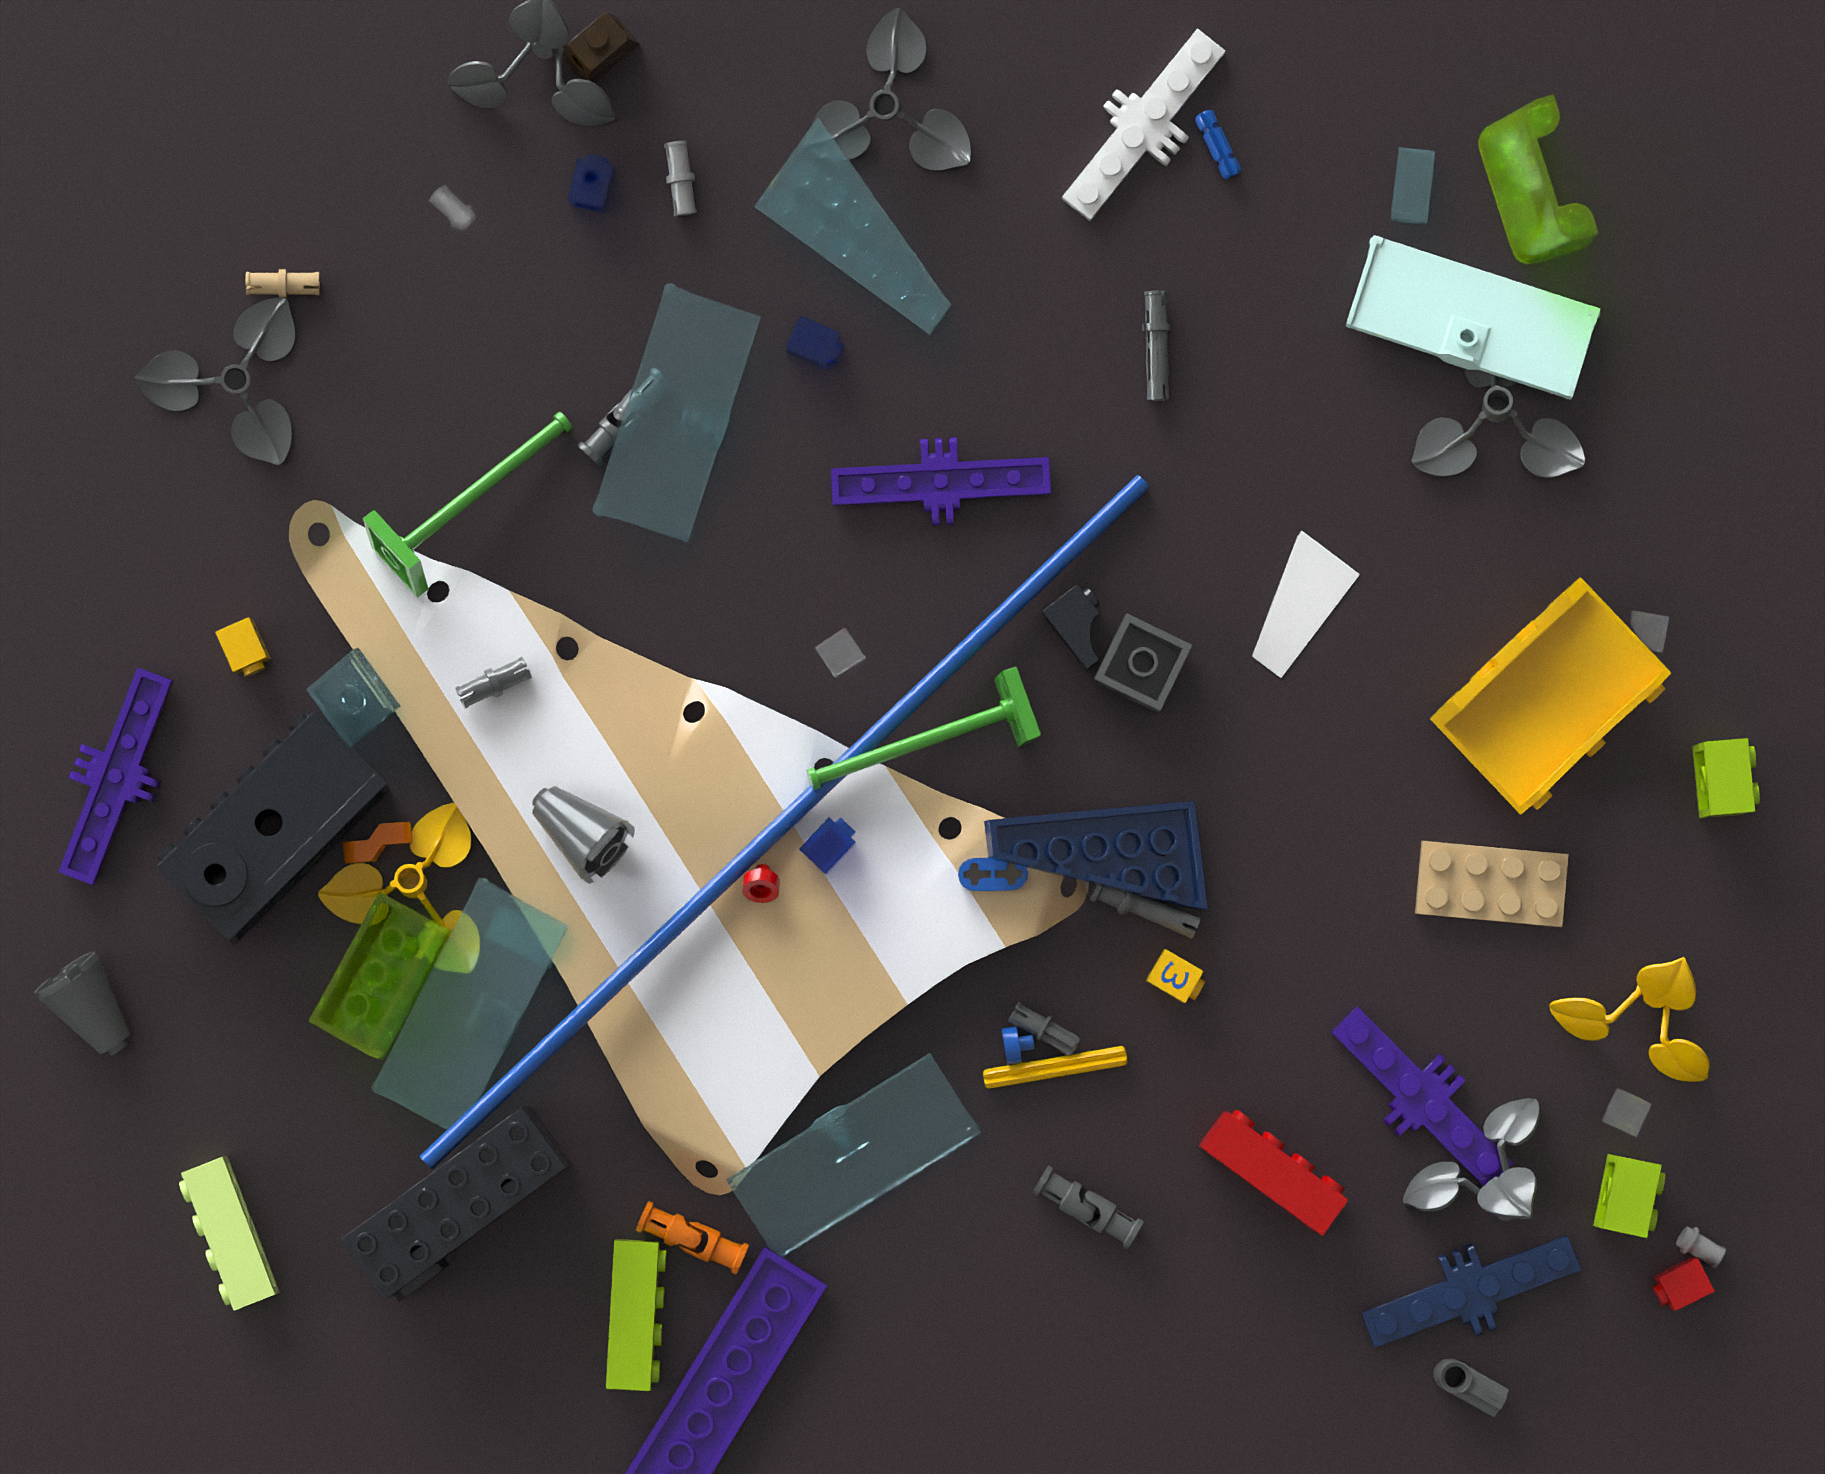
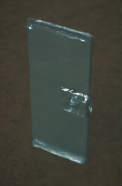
(676, 413)
(470, 1005)
(853, 1156)

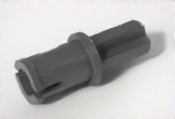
(1044, 1029)

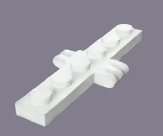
(1144, 125)

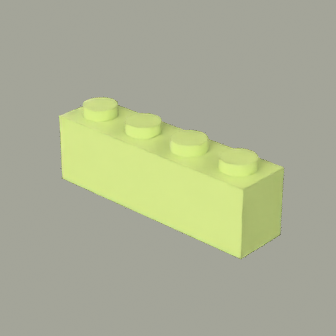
(229, 1233)

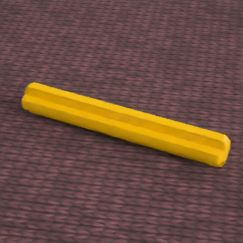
(1055, 1067)

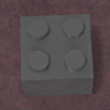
(1142, 663)

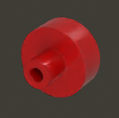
(761, 884)

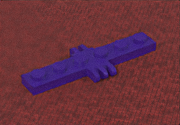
(940, 481)
(115, 776)
(1420, 1095)

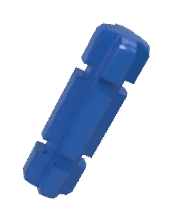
(1218, 144)

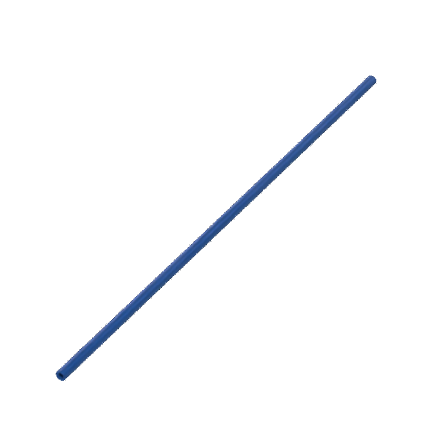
(781, 825)

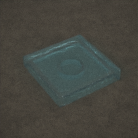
(353, 697)

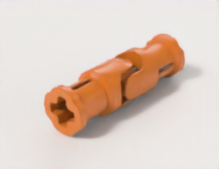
(689, 1236)

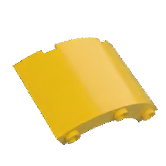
(1551, 696)

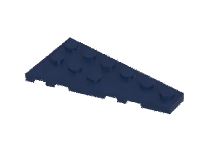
(1127, 849)

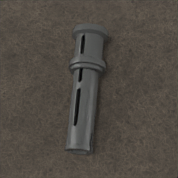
(1147, 908)

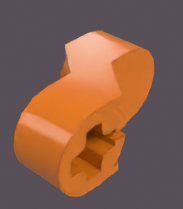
(384, 835)

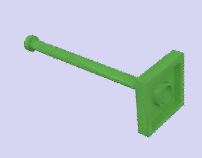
(398, 551)
(1013, 708)

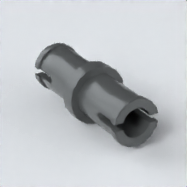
(493, 682)

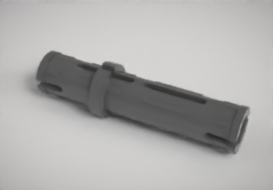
(1157, 358)

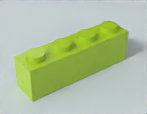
(633, 1315)

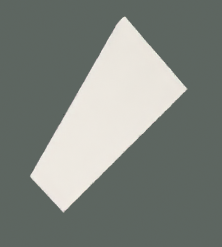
(1304, 599)

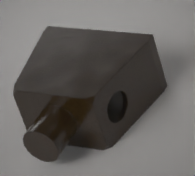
(599, 47)

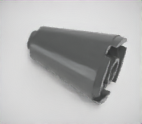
(582, 831)
(87, 1004)

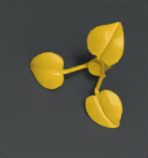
(437, 836)
(1662, 986)

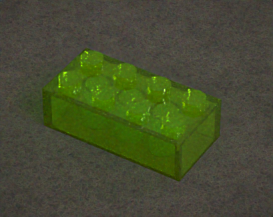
(380, 976)

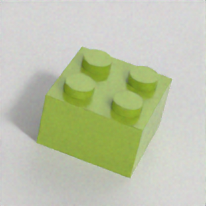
(1725, 778)
(1629, 1196)

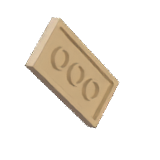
(1491, 884)

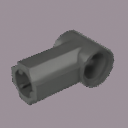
(1472, 1387)

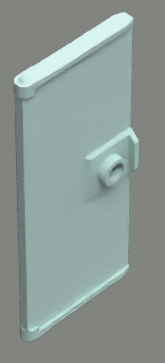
(1472, 317)

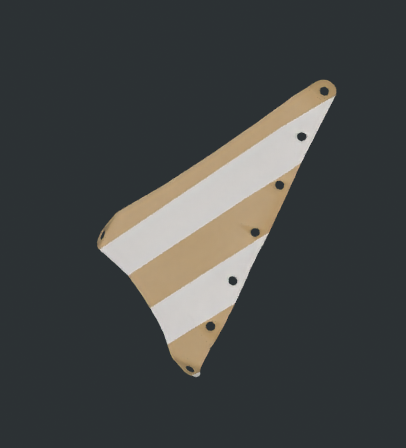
(752, 993)

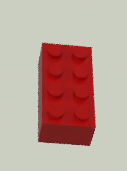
(1273, 1172)

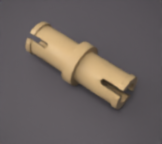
(282, 283)

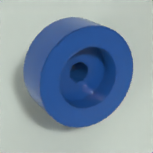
(1014, 1044)

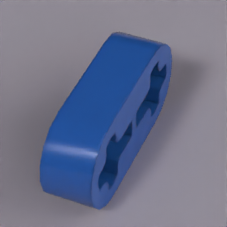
(992, 883)

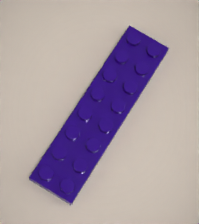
(731, 1369)

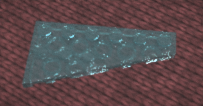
(837, 215)

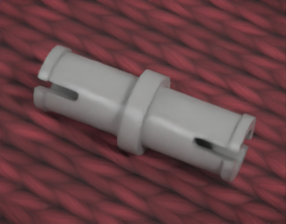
(680, 178)

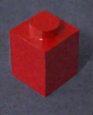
(1682, 1284)

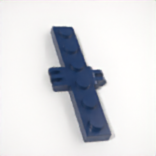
(1470, 1290)

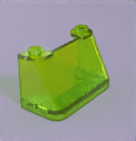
(1524, 190)

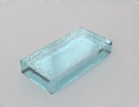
(1412, 185)

